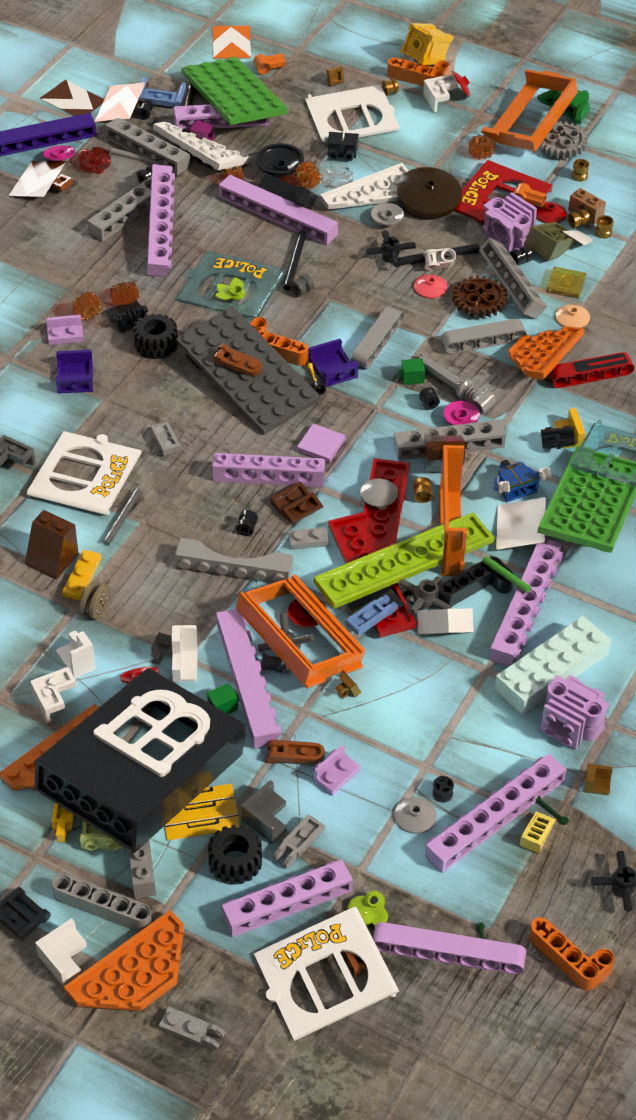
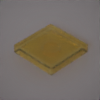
(566, 282)

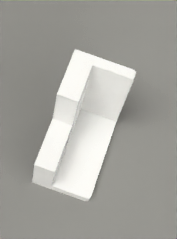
(437, 89)
(445, 621)
(184, 653)
(78, 654)
(47, 690)
(58, 948)

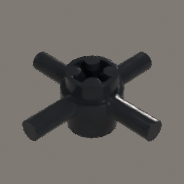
(390, 249)
(622, 881)

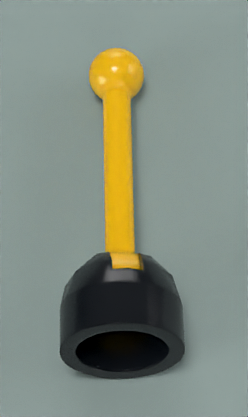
(317, 383)

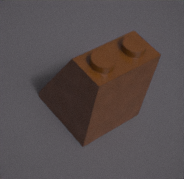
(434, 450)
(51, 544)

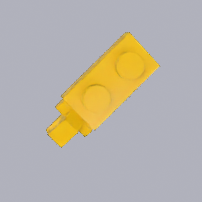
(62, 822)

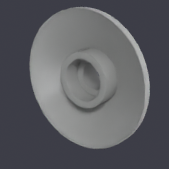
(387, 214)
(415, 822)

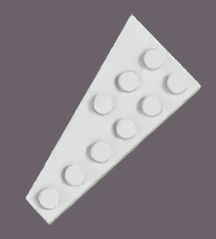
(372, 189)

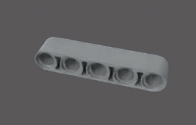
(483, 336)
(377, 337)
(95, 895)

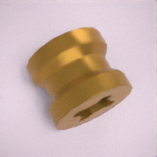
(390, 86)

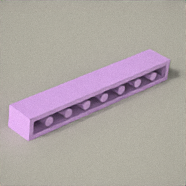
(278, 209)
(247, 678)

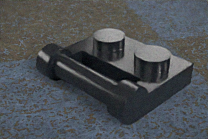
(16, 918)

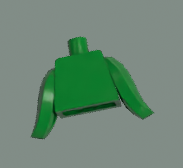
(576, 110)

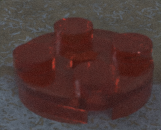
(95, 160)

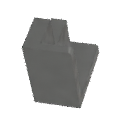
(15, 451)
(260, 812)

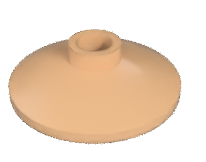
(572, 316)

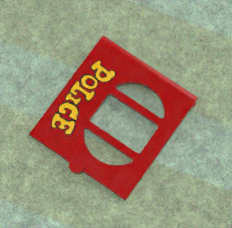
(488, 178)

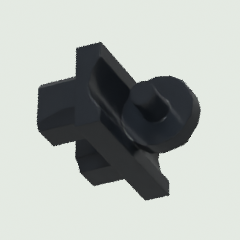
(557, 437)

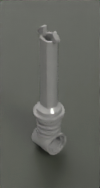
(464, 389)

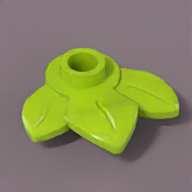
(233, 291)
(370, 912)

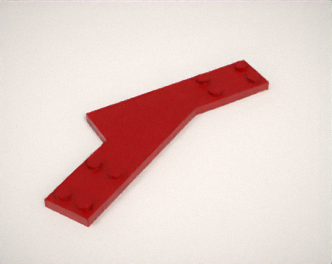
(375, 530)

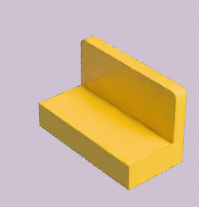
(573, 421)

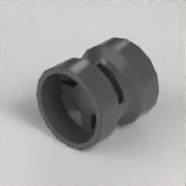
(304, 284)

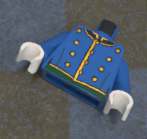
(518, 480)

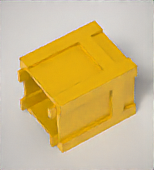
(426, 43)

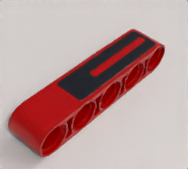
(591, 370)

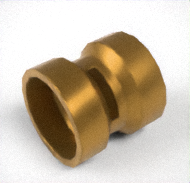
(580, 170)
(580, 218)
(604, 226)
(423, 490)

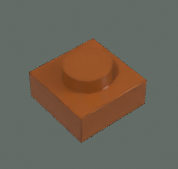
(62, 182)

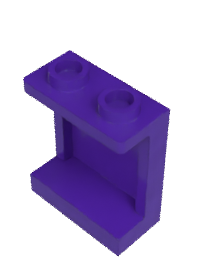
(332, 363)
(74, 371)

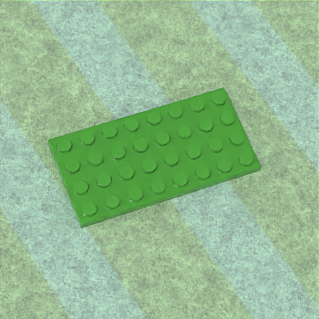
(234, 91)
(590, 506)

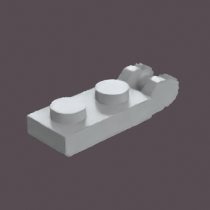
(299, 840)
(190, 1028)

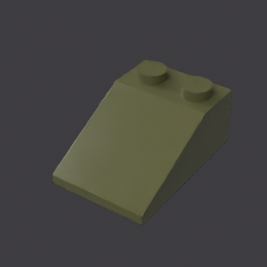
(549, 240)

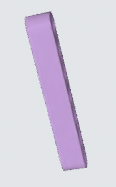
(449, 948)

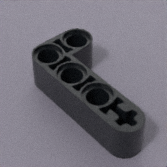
(288, 191)
(472, 581)

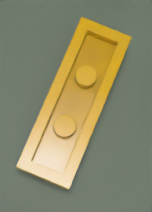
(81, 574)

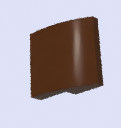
(296, 503)

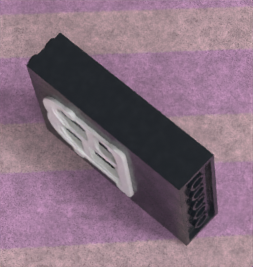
(121, 786)

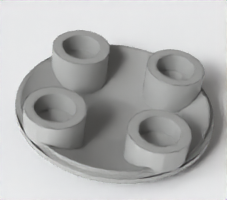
(379, 493)

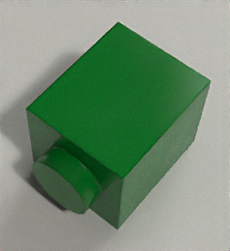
(412, 371)
(224, 698)

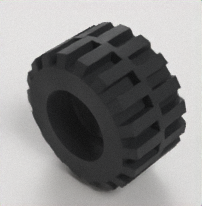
(155, 336)
(235, 868)

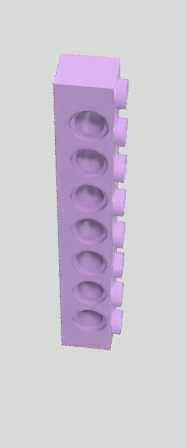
(159, 220)
(526, 605)
(539, 779)

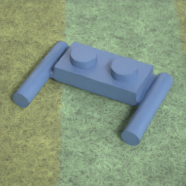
(162, 97)

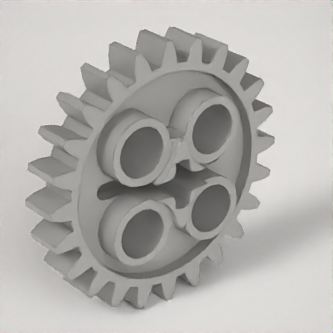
(565, 141)

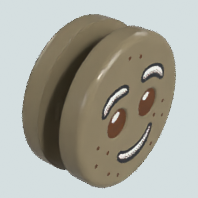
(94, 600)

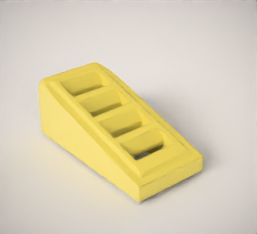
(532, 843)

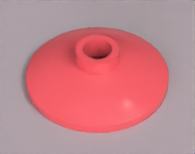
(430, 286)

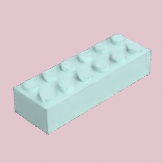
(563, 655)

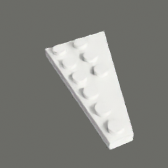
(205, 149)

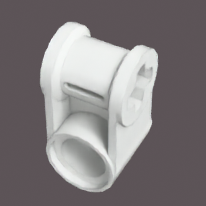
(435, 258)

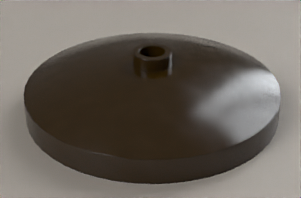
(429, 192)

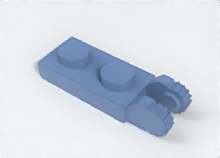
(370, 615)

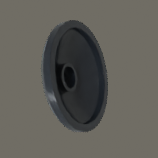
(279, 159)

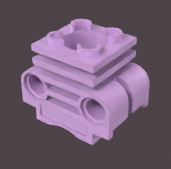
(509, 220)
(573, 712)

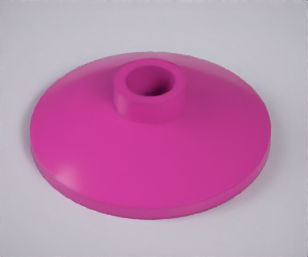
(59, 153)
(461, 413)

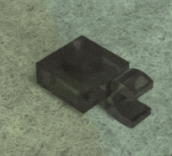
(161, 646)

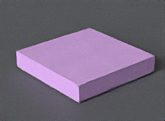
(321, 443)

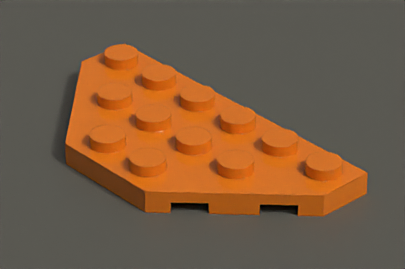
(541, 353)
(22, 771)
(134, 971)

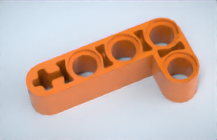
(415, 72)
(291, 350)
(545, 934)

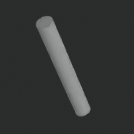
(130, 155)

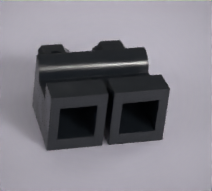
(343, 148)

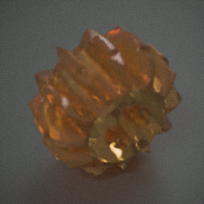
(481, 146)
(308, 174)
(124, 293)
(87, 305)

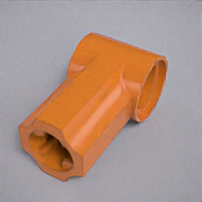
(266, 63)
(531, 196)

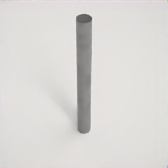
(121, 518)

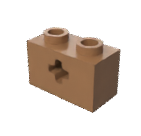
(584, 200)

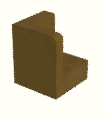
(598, 779)

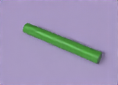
(506, 574)

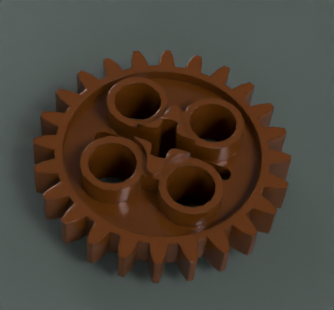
(480, 296)

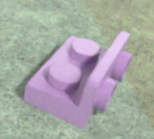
(65, 329)
(335, 771)

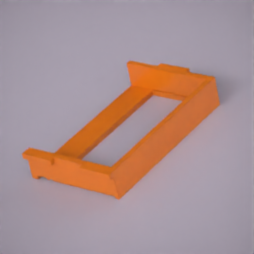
(534, 81)
(450, 510)
(285, 649)

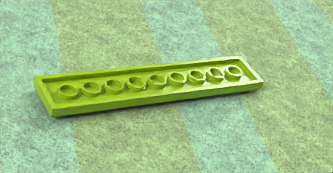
(396, 562)

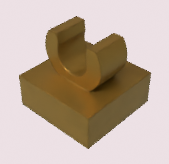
(335, 75)
(347, 686)

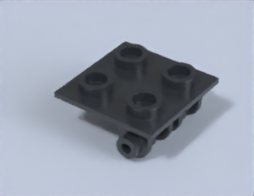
(126, 315)

